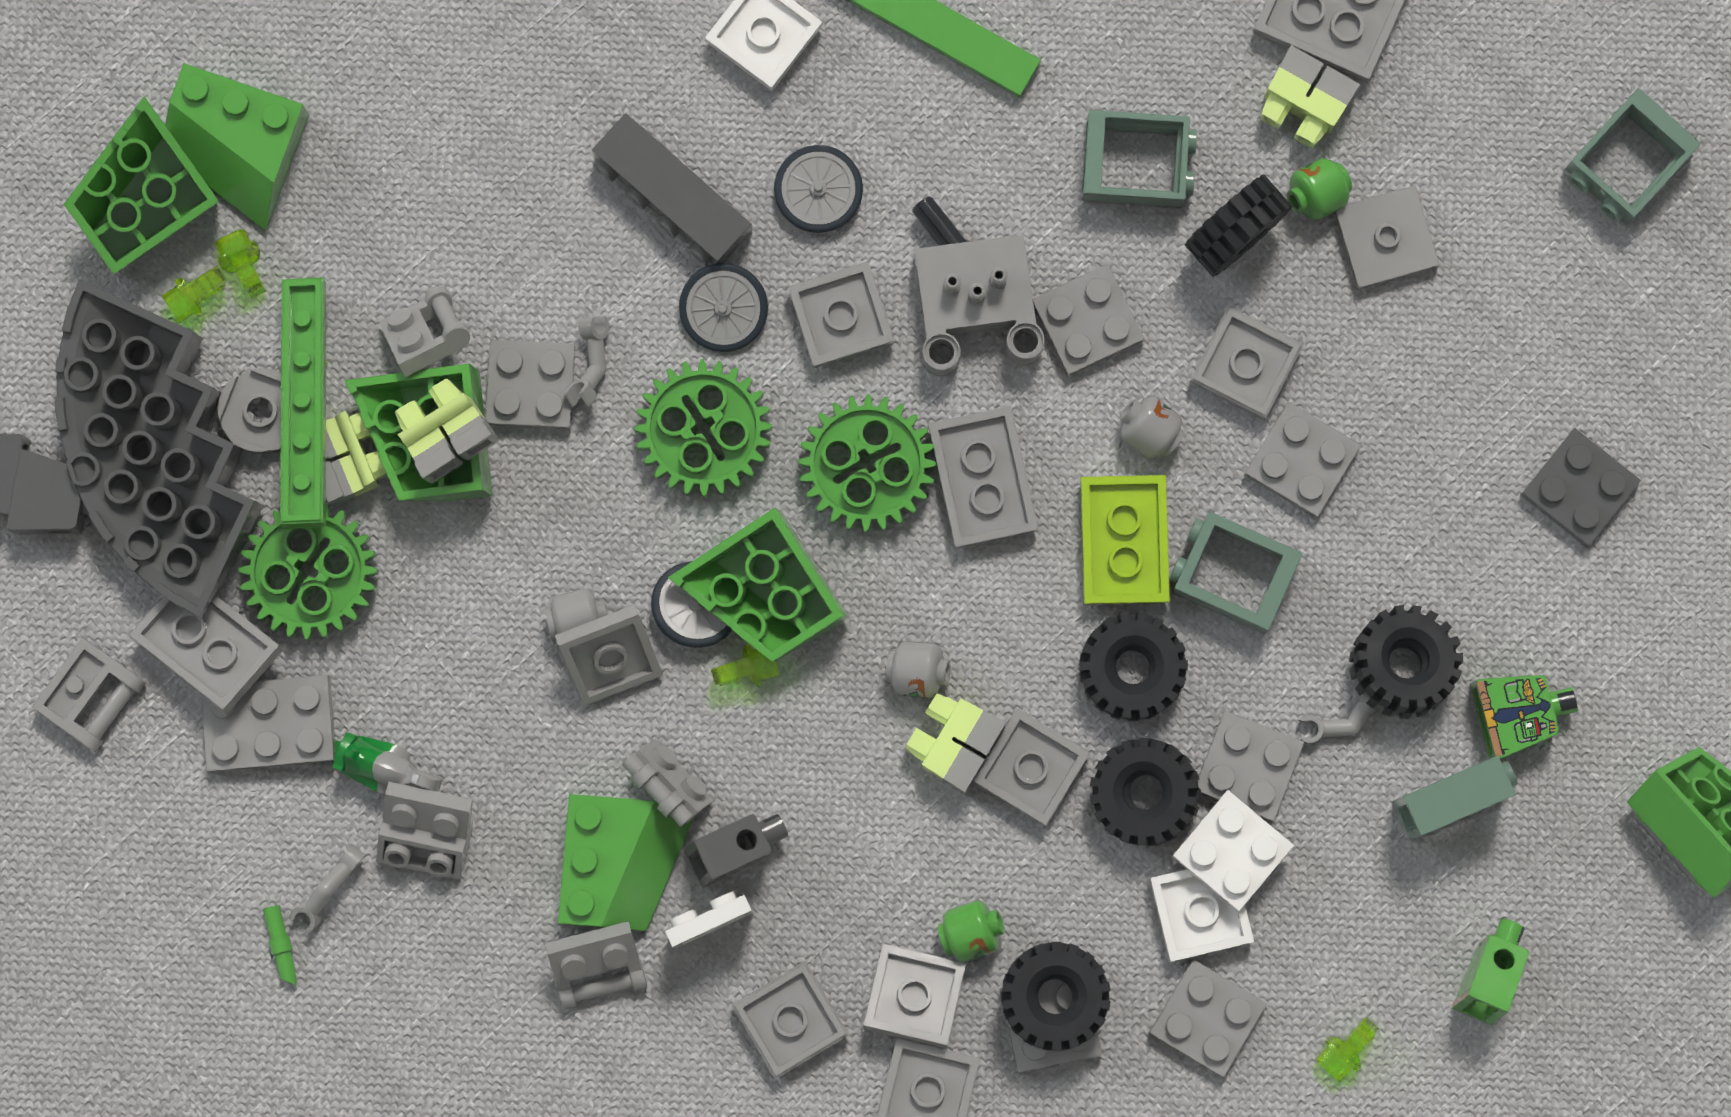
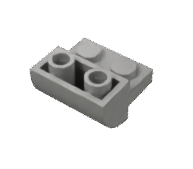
(425, 830)

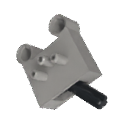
(972, 289)

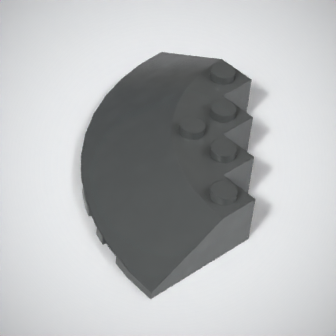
(143, 447)

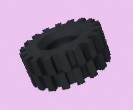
(1238, 225)
(1138, 634)
(1422, 636)
(1113, 785)
(1088, 990)

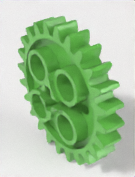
(847, 430)
(670, 447)
(342, 590)

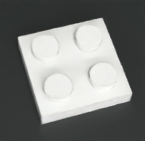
(764, 36)
(1232, 850)
(1195, 917)
(690, 926)

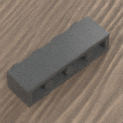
(671, 191)

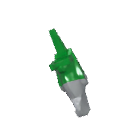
(380, 762)

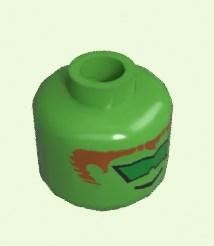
(1319, 189)
(971, 931)

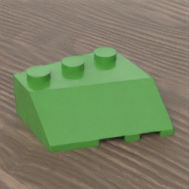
(236, 138)
(138, 190)
(384, 394)
(764, 587)
(1691, 814)
(616, 860)

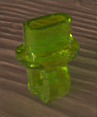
(238, 256)
(186, 297)
(752, 666)
(1341, 1055)

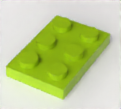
(1124, 540)

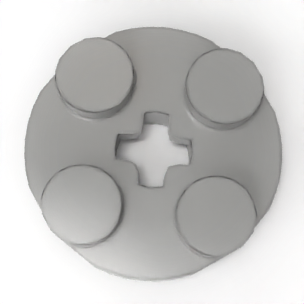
(238, 420)

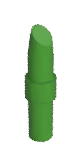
(280, 944)

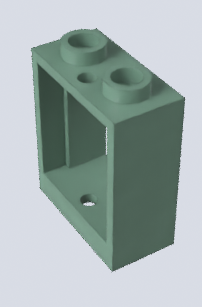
(1659, 127)
(1185, 144)
(1274, 592)
(1456, 796)

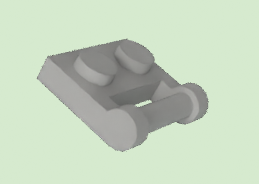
(411, 337)
(76, 687)
(592, 955)

